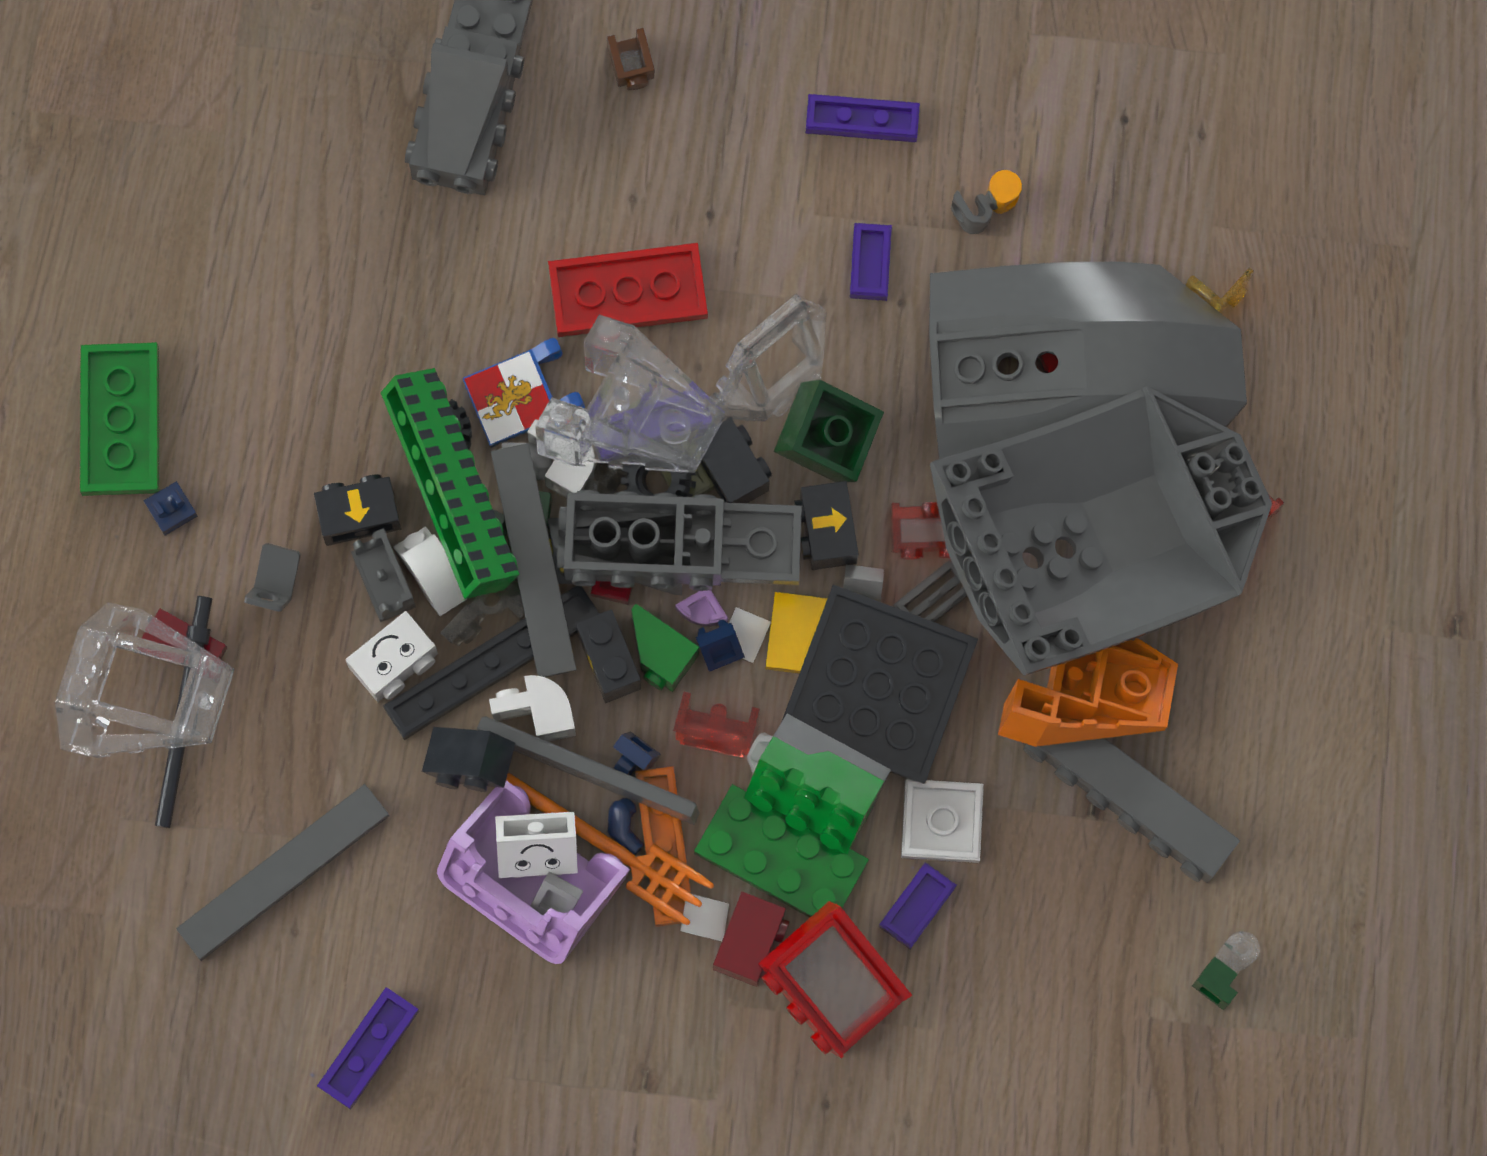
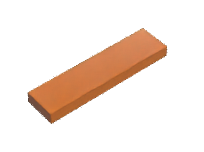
(667, 834)

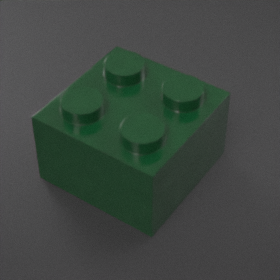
(828, 431)

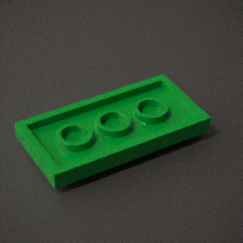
(119, 419)
(776, 857)

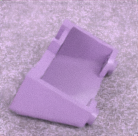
(472, 874)

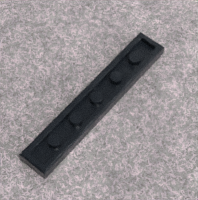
(477, 670)

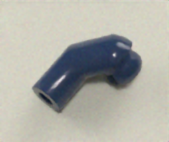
(619, 825)

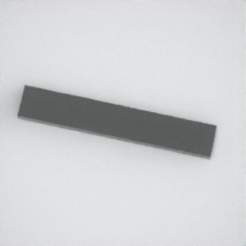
(534, 560)
(594, 772)
(282, 872)

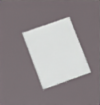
(750, 632)
(706, 920)

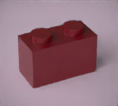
(750, 938)

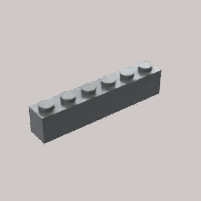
(1141, 803)

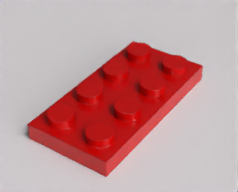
(630, 287)

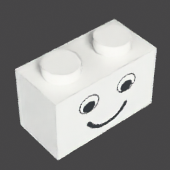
(392, 657)
(536, 844)

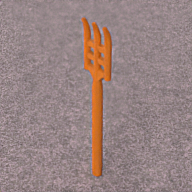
(639, 865)

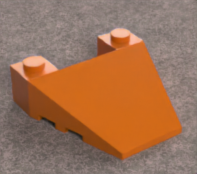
(1094, 698)

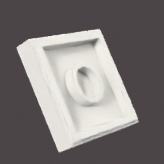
(942, 821)

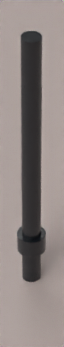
(200, 635)

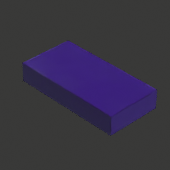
(870, 261)
(917, 905)

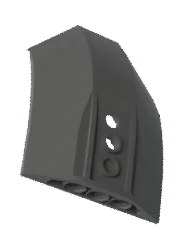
(1103, 322)
(1144, 494)

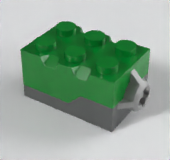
(814, 782)

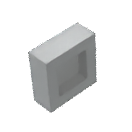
(556, 894)

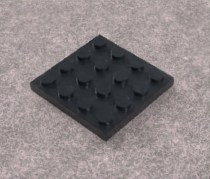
(881, 681)

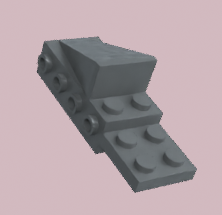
(469, 95)
(677, 541)

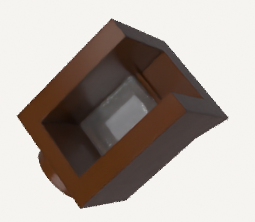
(631, 61)

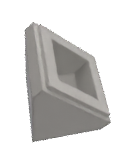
(864, 581)

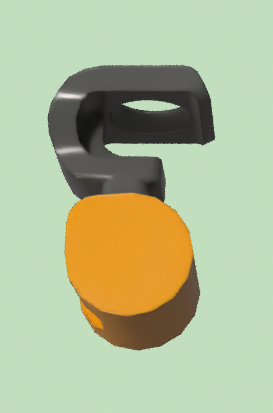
(1001, 197)

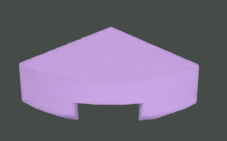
(701, 609)

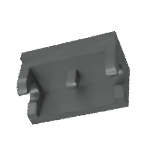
(382, 576)

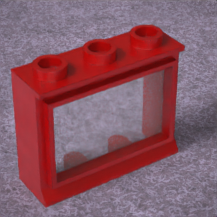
(833, 980)

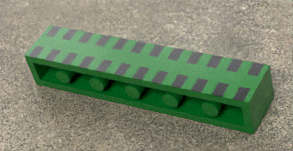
(450, 483)

